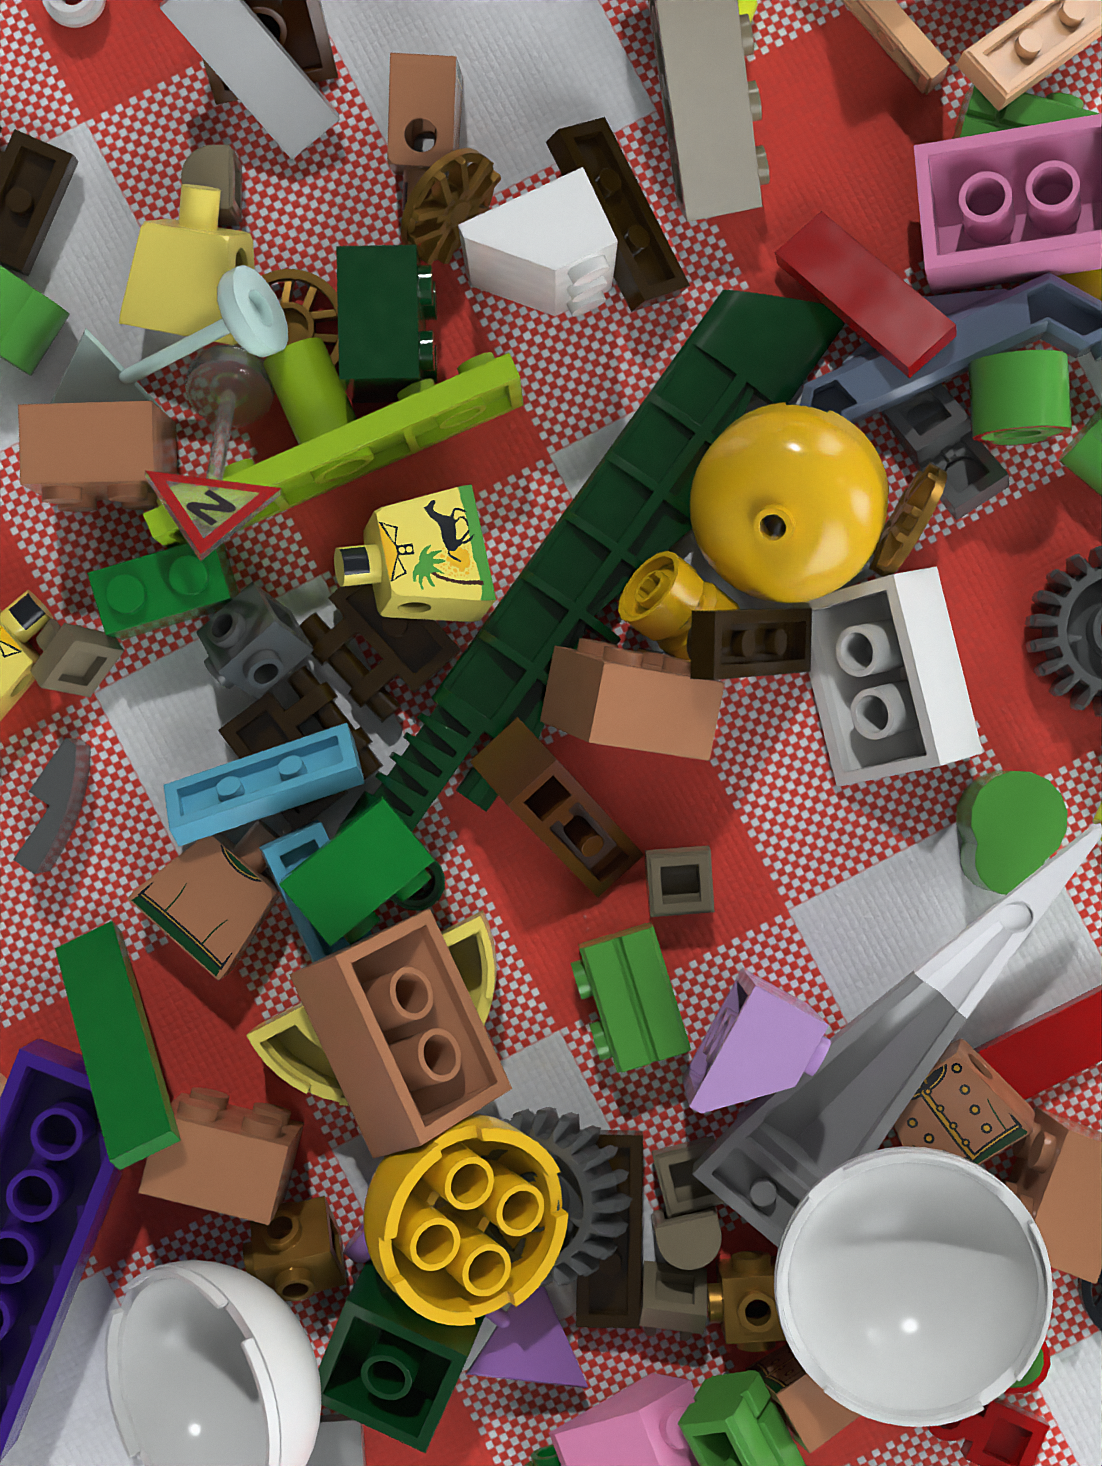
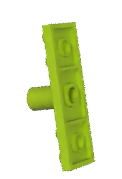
(340, 447)

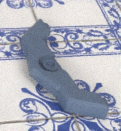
(985, 326)

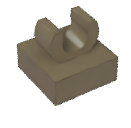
(74, 658)
(673, 1299)

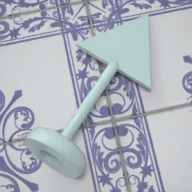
(247, 312)

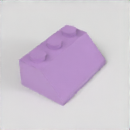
(754, 1046)

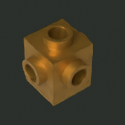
(297, 1250)
(740, 1281)

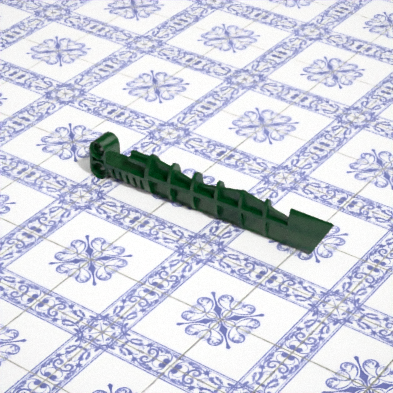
(616, 522)

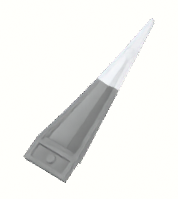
(874, 1062)

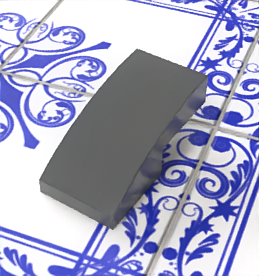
(939, 432)
(63, 789)

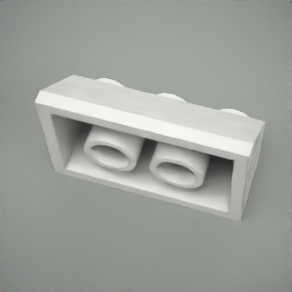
(544, 248)
(889, 678)

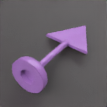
(524, 1344)

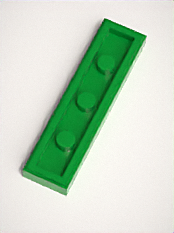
(117, 1046)

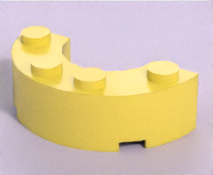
(292, 1046)

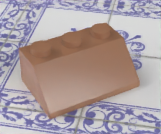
(401, 1034)

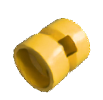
(662, 598)

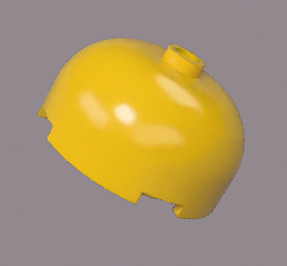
(810, 473)
(431, 1215)

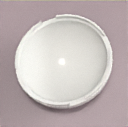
(913, 1286)
(210, 1370)

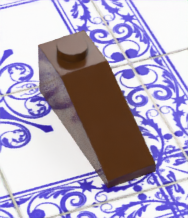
(556, 807)

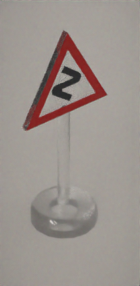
(230, 391)

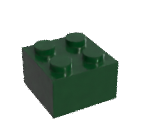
(382, 321)
(392, 1363)

